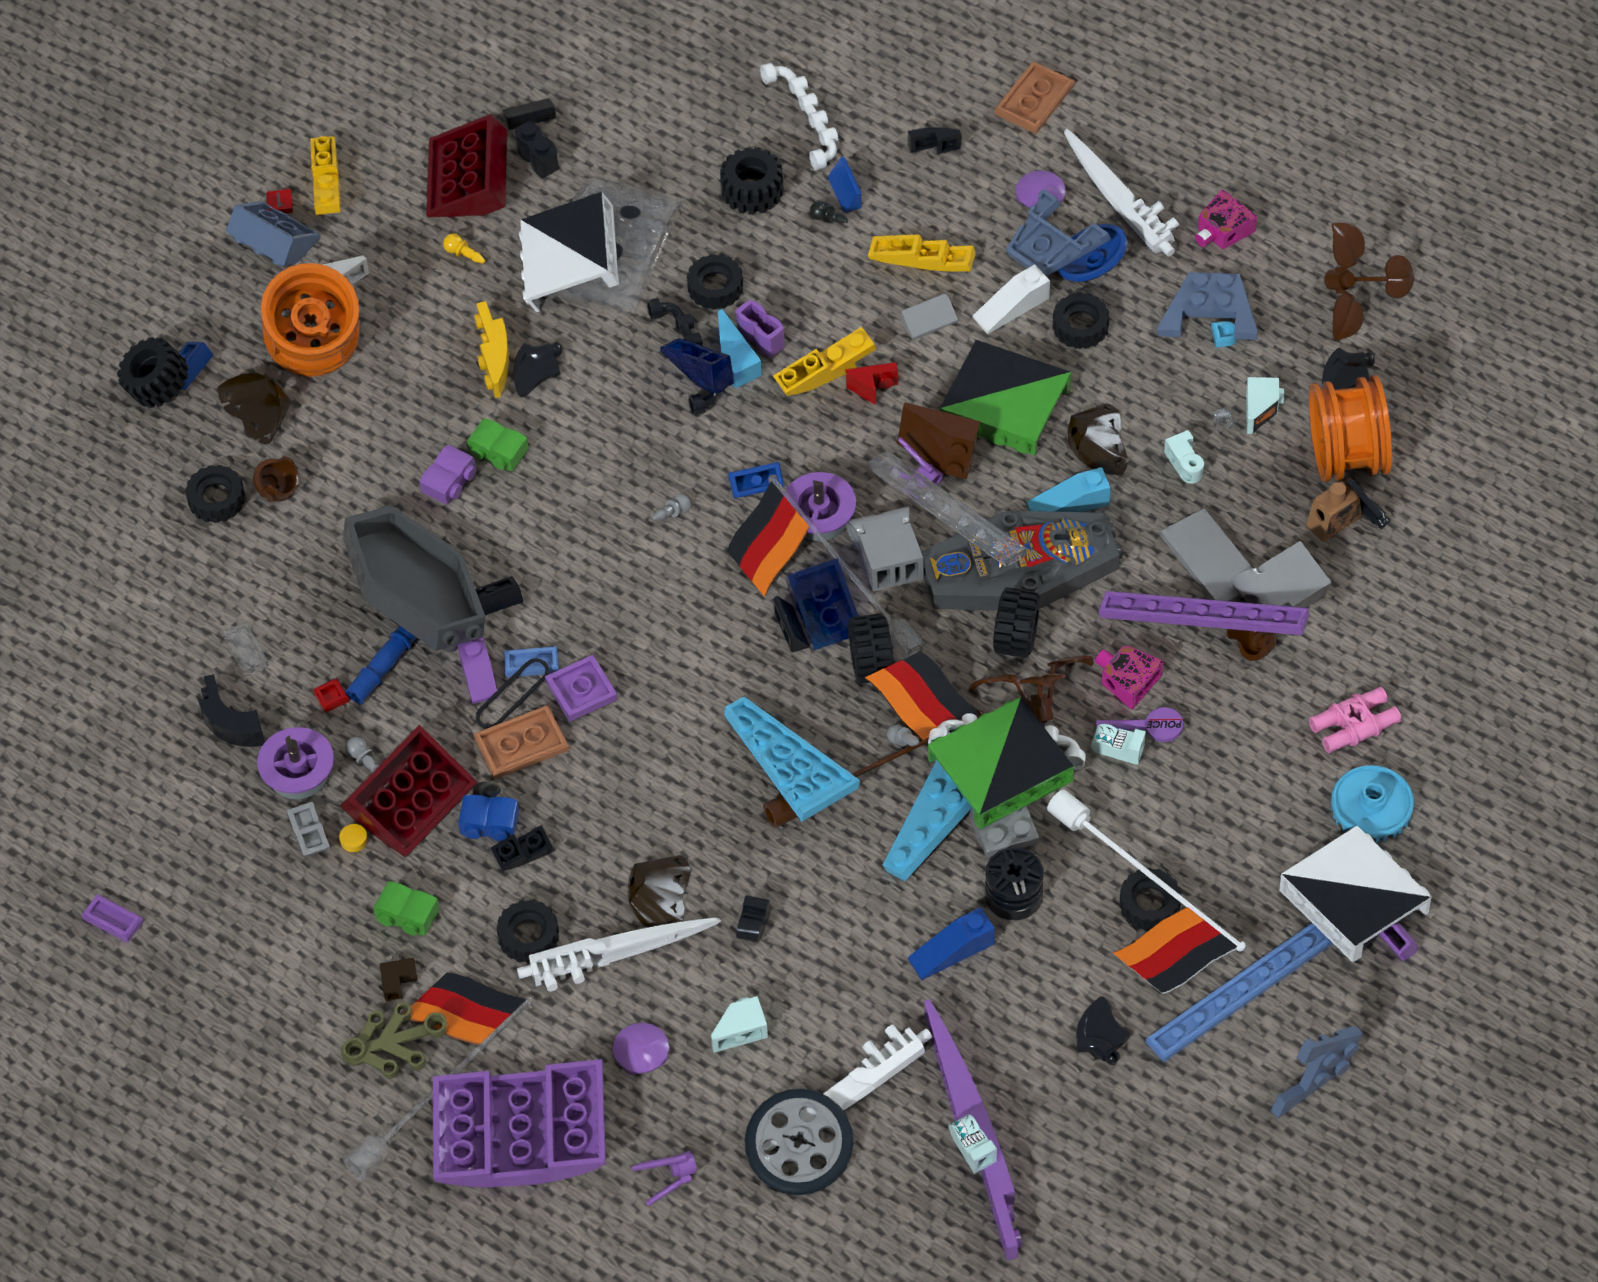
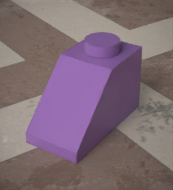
(477, 670)

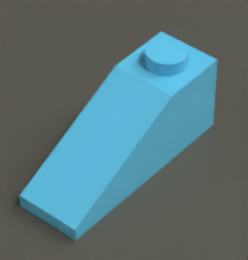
(744, 361)
(1077, 494)

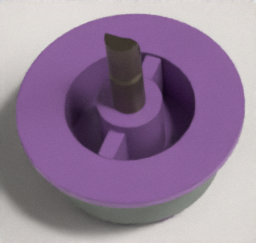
(825, 501)
(295, 762)

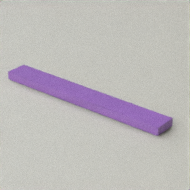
(1204, 613)

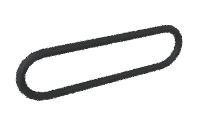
(505, 685)

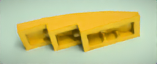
(916, 253)

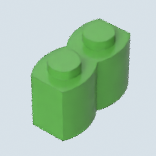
(497, 444)
(406, 908)

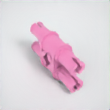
(1354, 719)

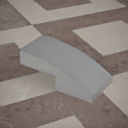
(308, 829)

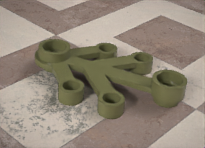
(390, 1040)

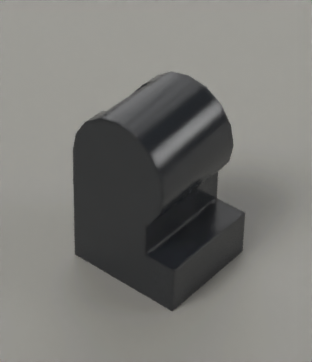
(753, 919)

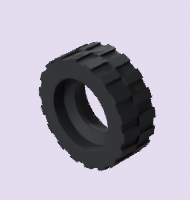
(715, 265)
(1080, 304)
(215, 476)
(1134, 885)
(521, 912)

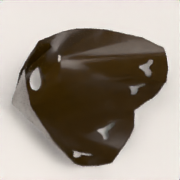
(259, 401)
(1098, 438)
(658, 890)

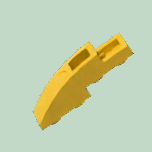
(325, 175)
(494, 349)
(820, 368)

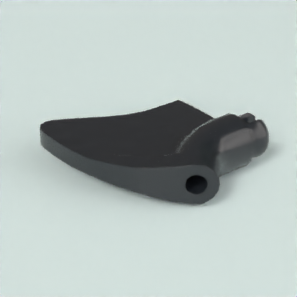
(534, 366)
(1345, 367)
(1368, 507)
(1100, 1032)

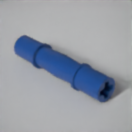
(380, 665)

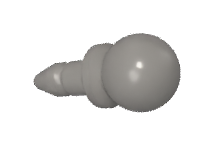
(677, 505)
(900, 735)
(357, 749)

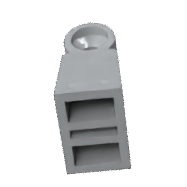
(887, 548)
(1284, 580)

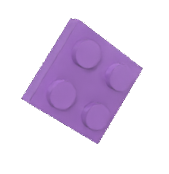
(581, 688)

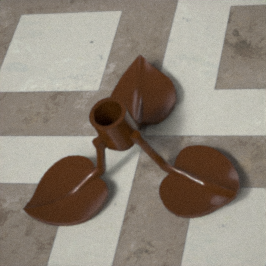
(1347, 246)
(1040, 703)

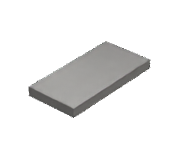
(1206, 554)

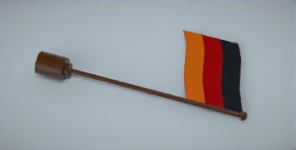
(920, 699)

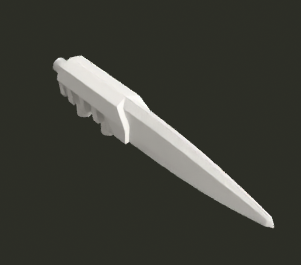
(1135, 213)
(601, 952)
(873, 1072)

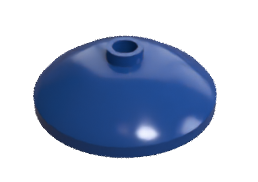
(1099, 260)

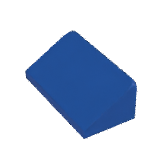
(845, 186)
(196, 356)
(753, 480)

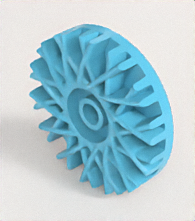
(1373, 800)

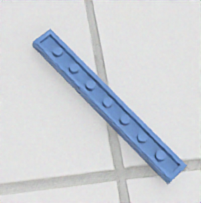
(1238, 992)

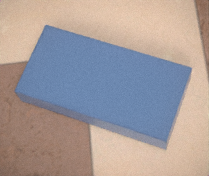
(517, 658)

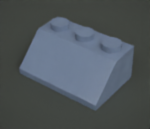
(271, 232)

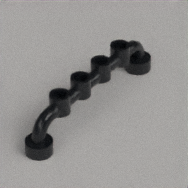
(684, 324)

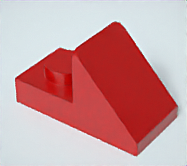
(865, 379)

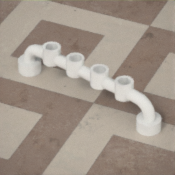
(807, 103)
(1073, 752)

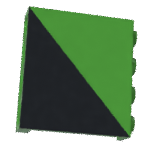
(1007, 395)
(1002, 761)

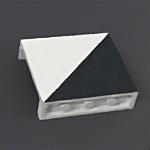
(568, 247)
(1353, 891)

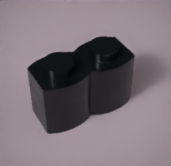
(536, 149)

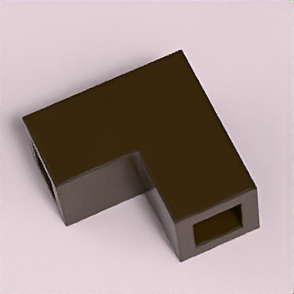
(394, 974)

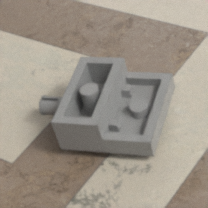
(1011, 831)

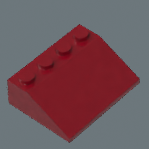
(467, 170)
(409, 792)

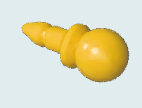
(453, 244)

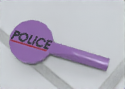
(1161, 724)

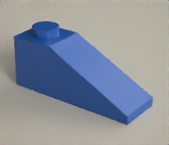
(953, 944)

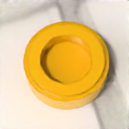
(353, 838)

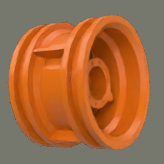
(322, 286)
(1350, 428)

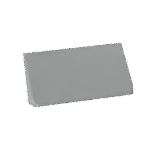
(928, 316)

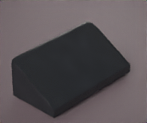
(534, 112)
(499, 595)
(790, 625)

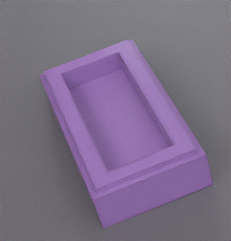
(112, 918)

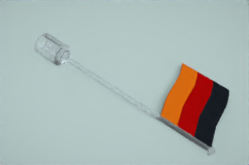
(773, 537)
(473, 1016)

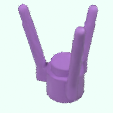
(925, 469)
(680, 1165)

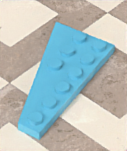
(796, 768)
(930, 820)

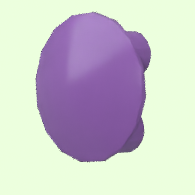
(1033, 182)
(640, 1048)

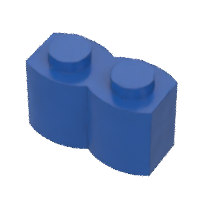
(488, 817)

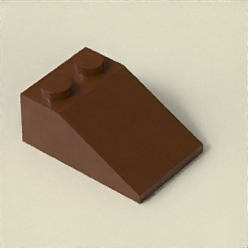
(940, 438)

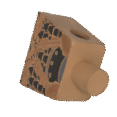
(1334, 511)

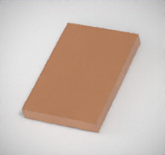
(1034, 97)
(521, 742)

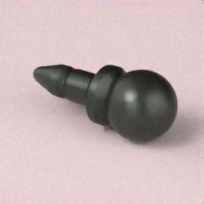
(822, 211)
(486, 789)

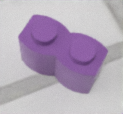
(760, 328)
(448, 474)

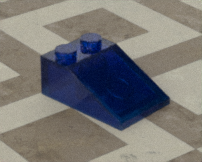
(822, 602)

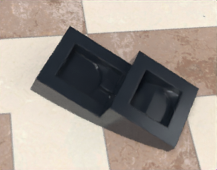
(941, 138)

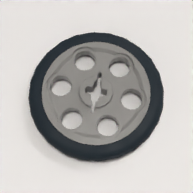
(807, 1179)

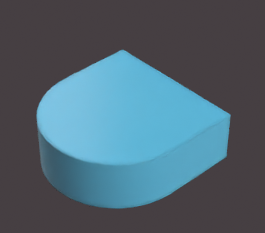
(1223, 333)

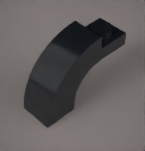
(227, 724)

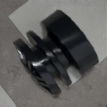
(1014, 883)

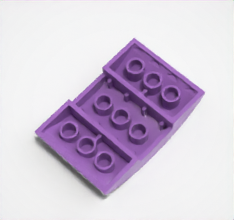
(518, 1125)

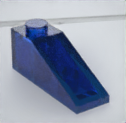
(702, 365)

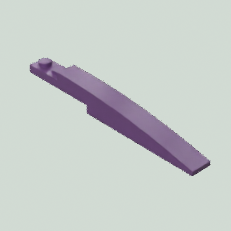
(966, 1100)

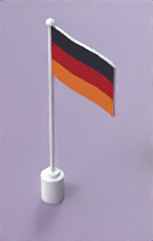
(1175, 946)

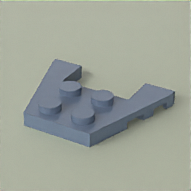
(1045, 245)
(1211, 297)
(1325, 1060)

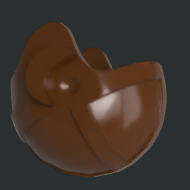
(276, 479)
(1253, 644)

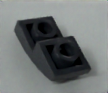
(522, 850)

